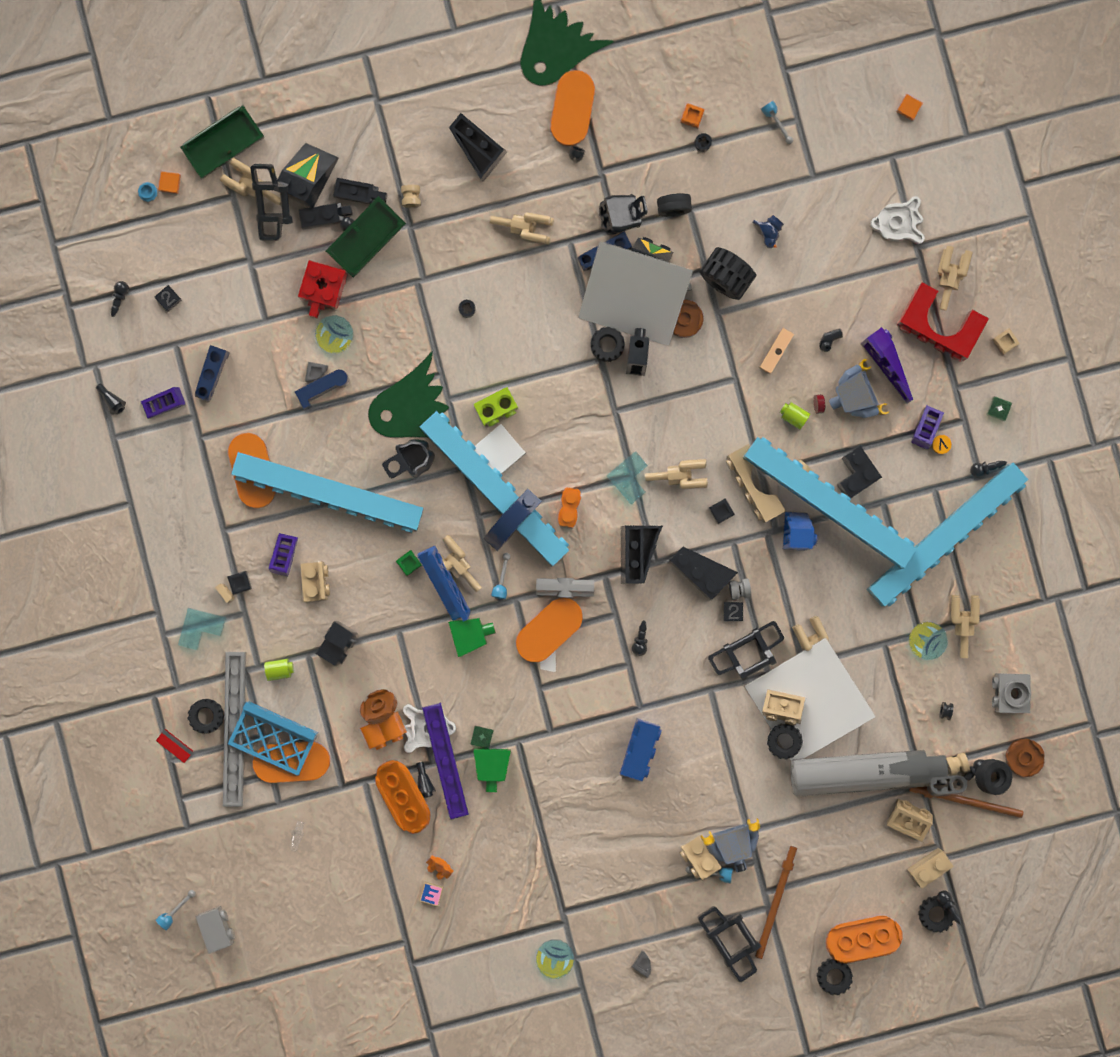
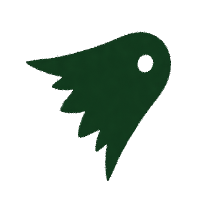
(555, 45)
(409, 402)

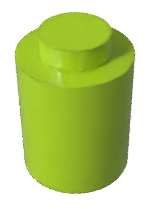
(794, 415)
(278, 669)

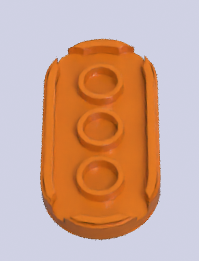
(572, 108)
(254, 446)
(549, 629)
(314, 767)
(402, 796)
(864, 939)

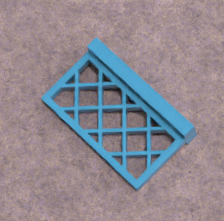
(279, 722)

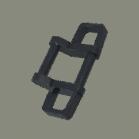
(283, 188)
(755, 634)
(746, 951)

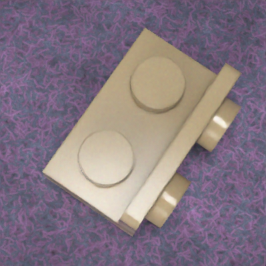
(314, 581)
(783, 707)
(910, 819)
(703, 862)

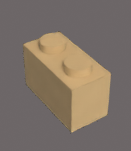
(930, 868)

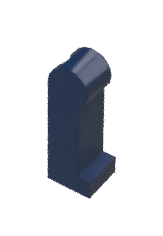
(587, 259)
(211, 372)
(321, 386)

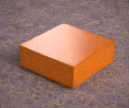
(909, 107)
(692, 115)
(169, 182)

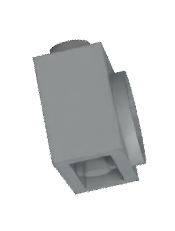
(1003, 685)

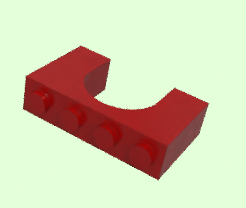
(915, 321)

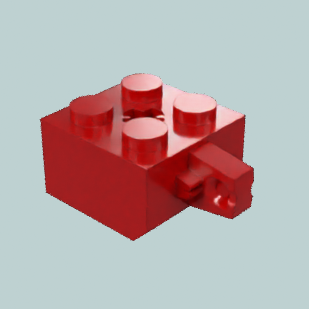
(320, 298)

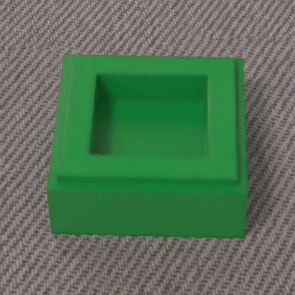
(409, 563)

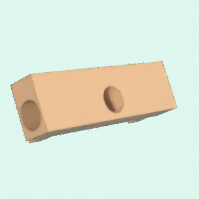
(780, 343)

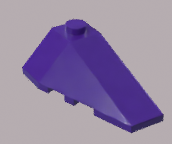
(883, 352)

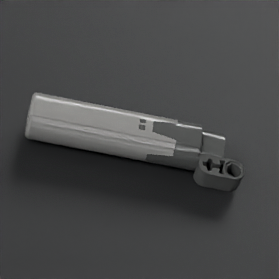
(873, 773)

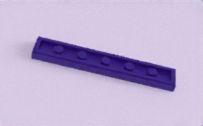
(445, 760)

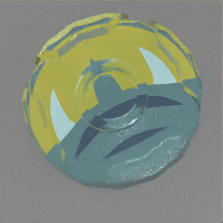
(334, 334)
(928, 640)
(554, 958)

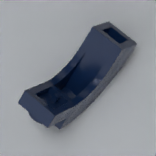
(512, 519)

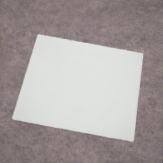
(634, 292)
(831, 702)

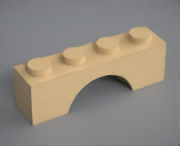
(766, 505)

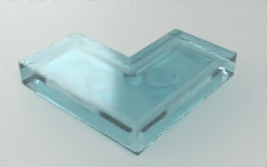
(624, 475)
(198, 622)

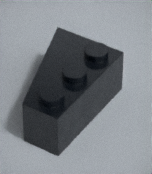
(477, 145)
(637, 551)
(702, 572)

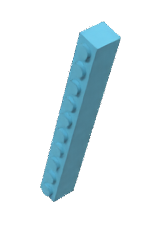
(491, 485)
(327, 491)
(830, 503)
(948, 533)

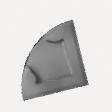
(315, 371)
(642, 964)

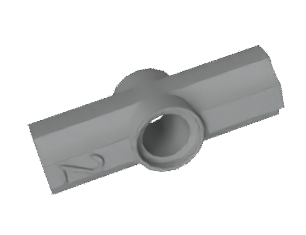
(565, 587)

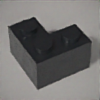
(862, 470)
(336, 643)

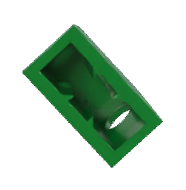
(470, 634)
(491, 766)

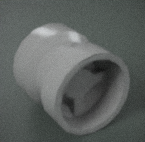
(744, 587)

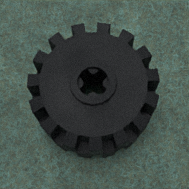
(727, 273)

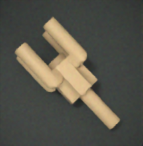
(244, 186)
(525, 226)
(952, 273)
(681, 474)
(457, 564)
(965, 621)
(807, 642)

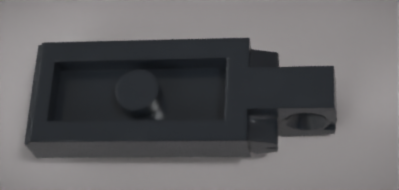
(357, 191)
(323, 215)

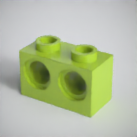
(493, 402)

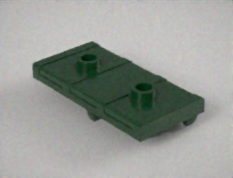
(222, 141)
(365, 237)

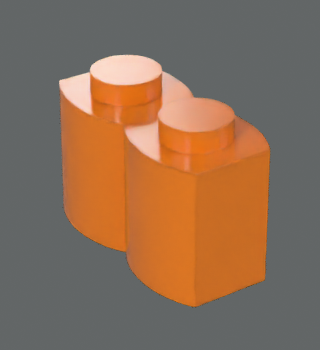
(570, 502)
(378, 734)

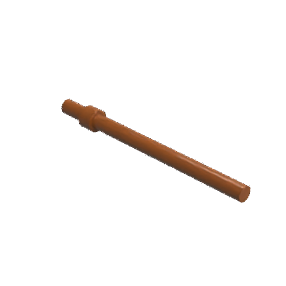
(971, 802)
(787, 866)

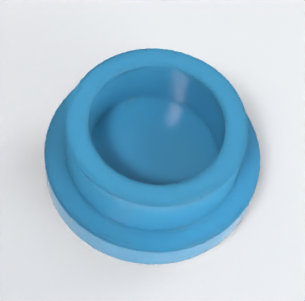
(147, 192)

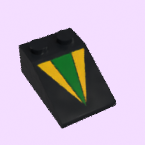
(308, 174)
(646, 247)

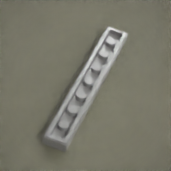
(234, 702)

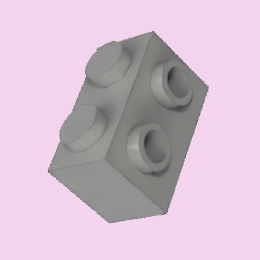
(215, 929)

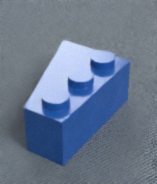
(798, 532)
(640, 749)

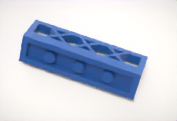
(444, 584)

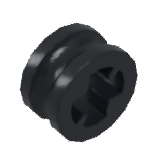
(698, 144)
(472, 306)
(946, 710)

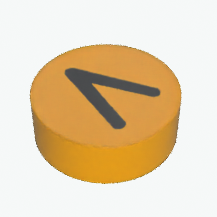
(941, 444)

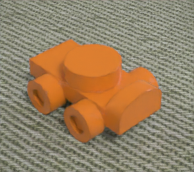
(440, 866)

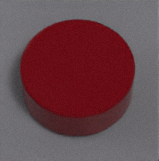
(819, 404)

